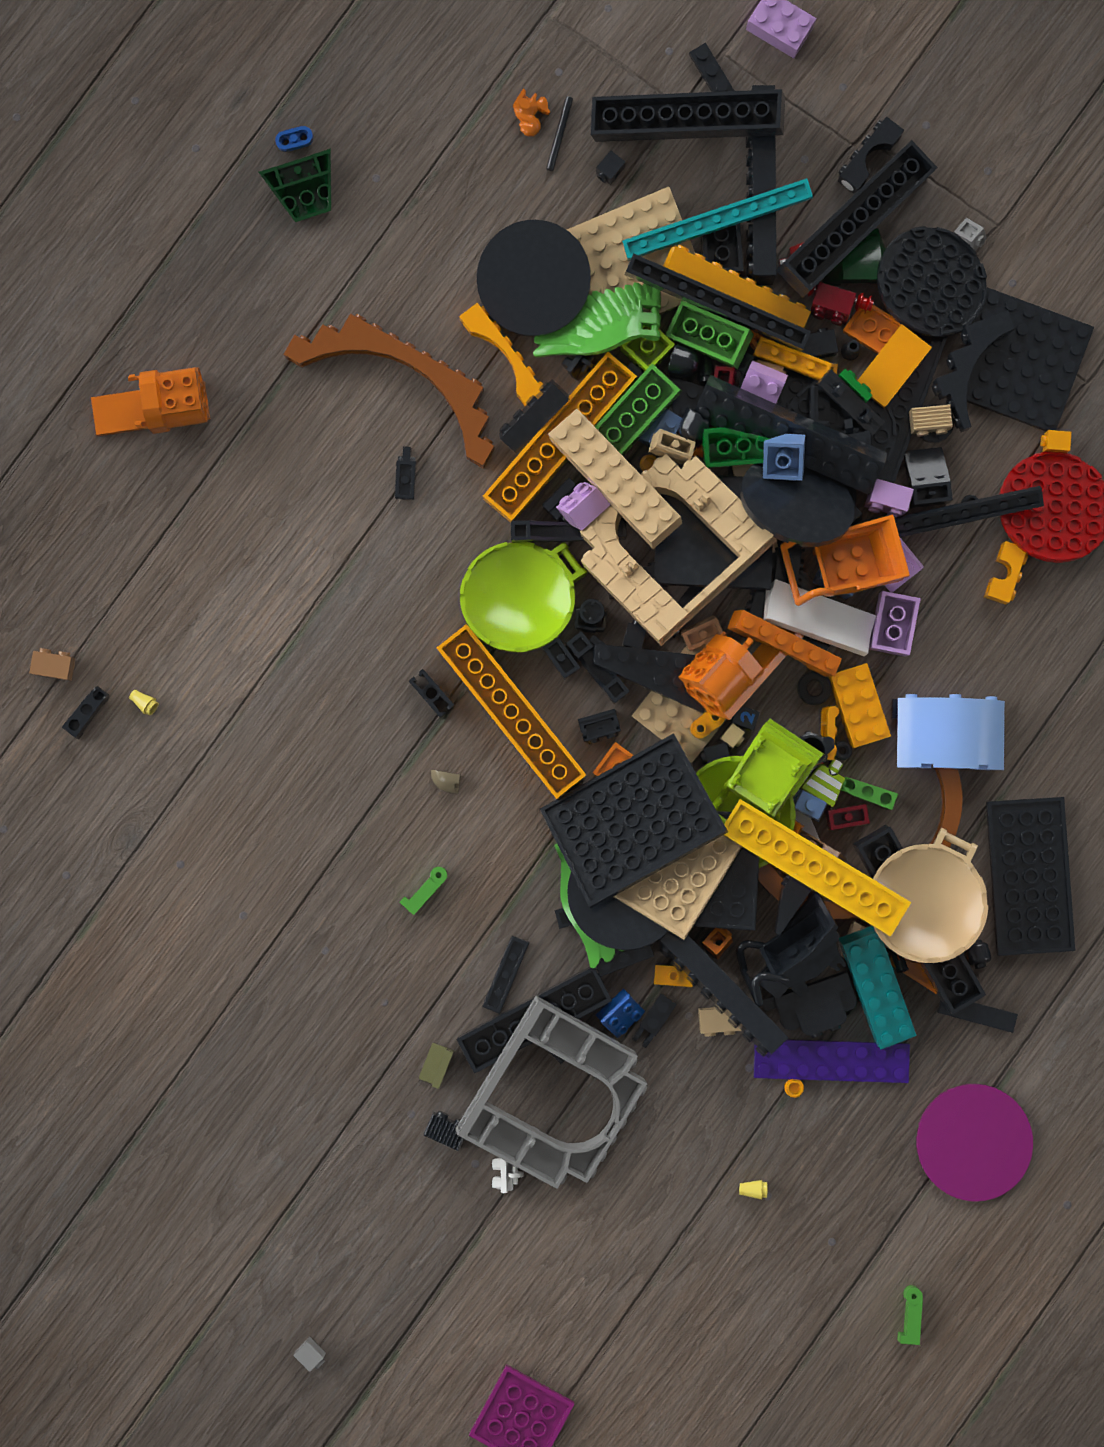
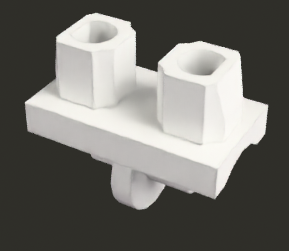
(508, 1177)

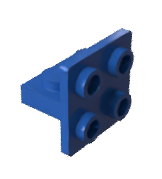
(620, 1013)

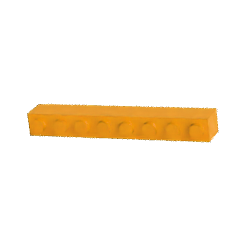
(731, 284)

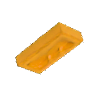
(670, 976)

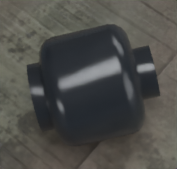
(978, 954)

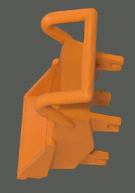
(860, 560)

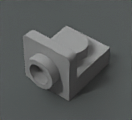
(971, 233)

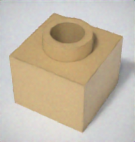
(733, 736)

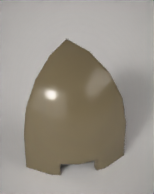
(446, 781)

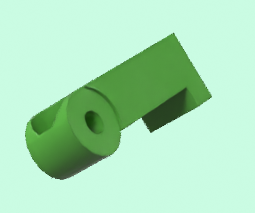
(869, 793)
(437, 878)
(913, 1316)

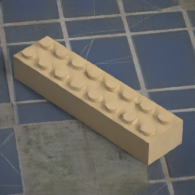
(615, 478)

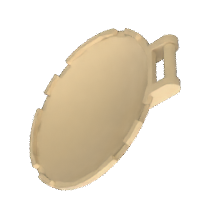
(945, 900)

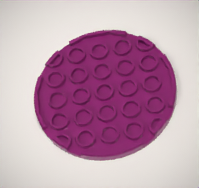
(974, 1142)

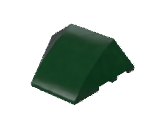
(302, 185)
(860, 263)

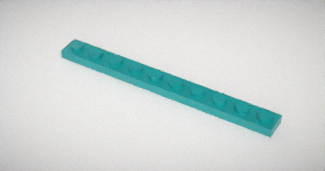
(718, 219)

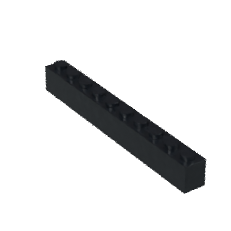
(717, 302)

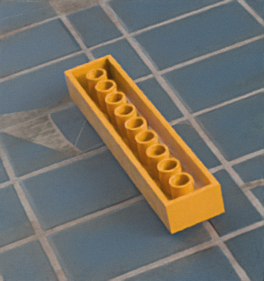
(540, 457)
(511, 711)

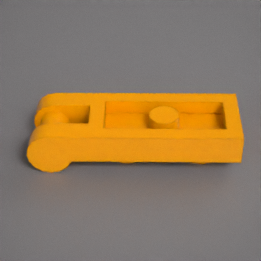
(828, 726)

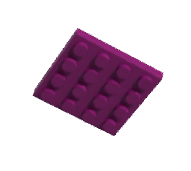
(521, 1413)

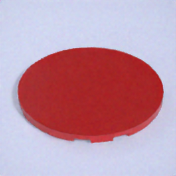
(1072, 512)

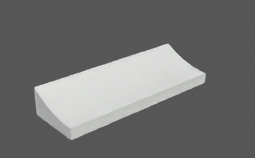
(819, 618)

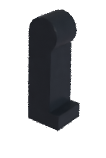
(85, 712)

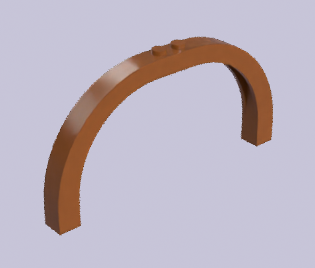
(950, 818)

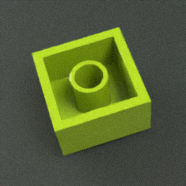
(647, 352)

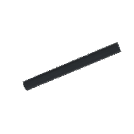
(559, 133)

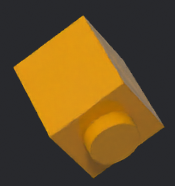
(1056, 441)

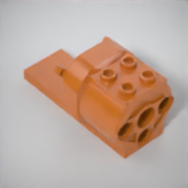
(162, 403)
(728, 674)

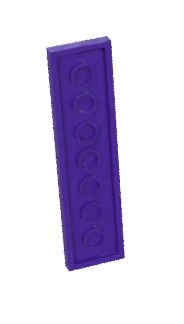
(835, 1061)

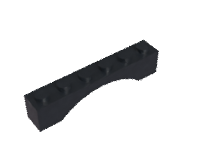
(552, 531)

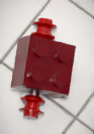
(836, 303)

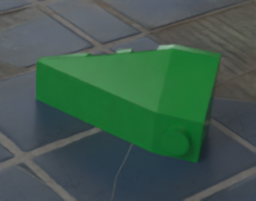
(731, 447)

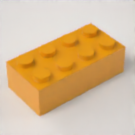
(859, 706)

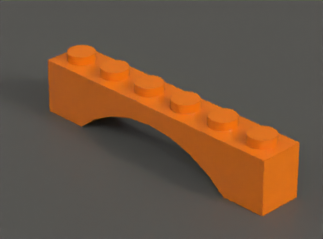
(779, 639)

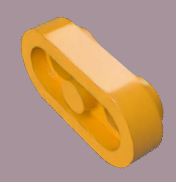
(708, 724)

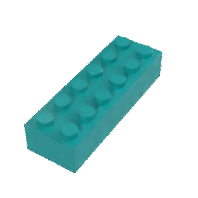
(877, 987)

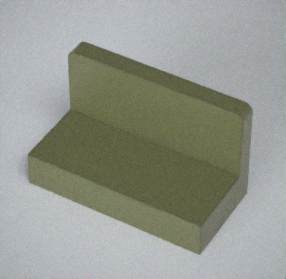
(436, 1065)

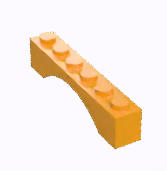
(480, 326)

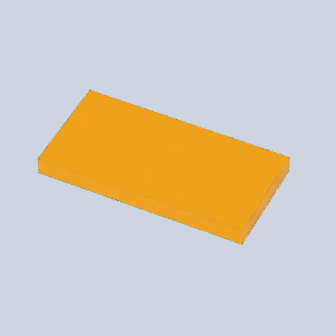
(894, 365)

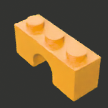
(1003, 589)

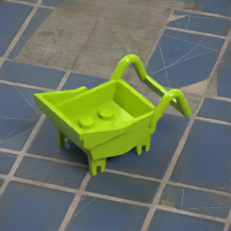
(771, 770)

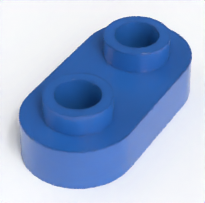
(294, 137)

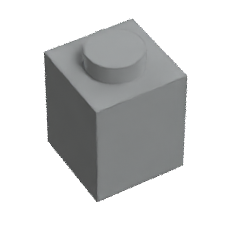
(310, 1354)

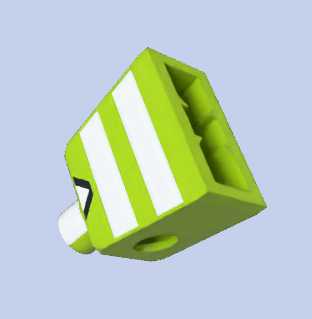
(825, 782)

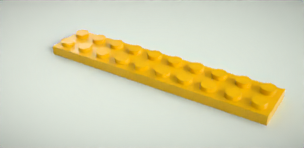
(816, 868)

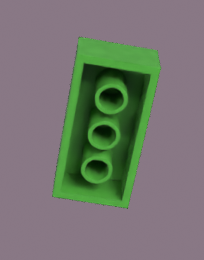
(709, 334)

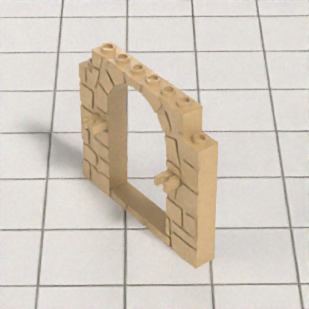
(634, 586)

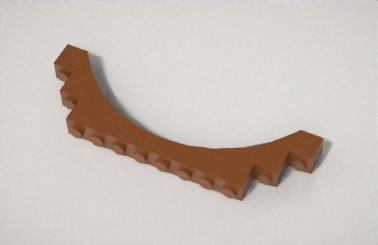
(368, 339)

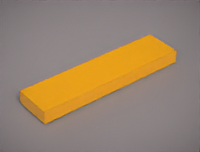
(791, 359)

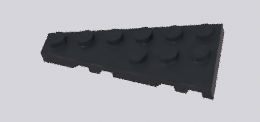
(650, 668)

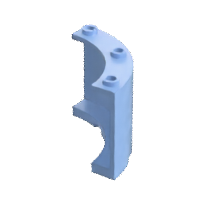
(950, 732)

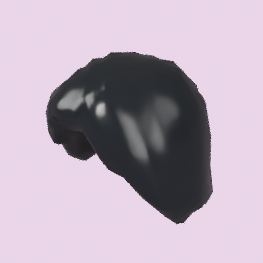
(683, 362)
(693, 426)

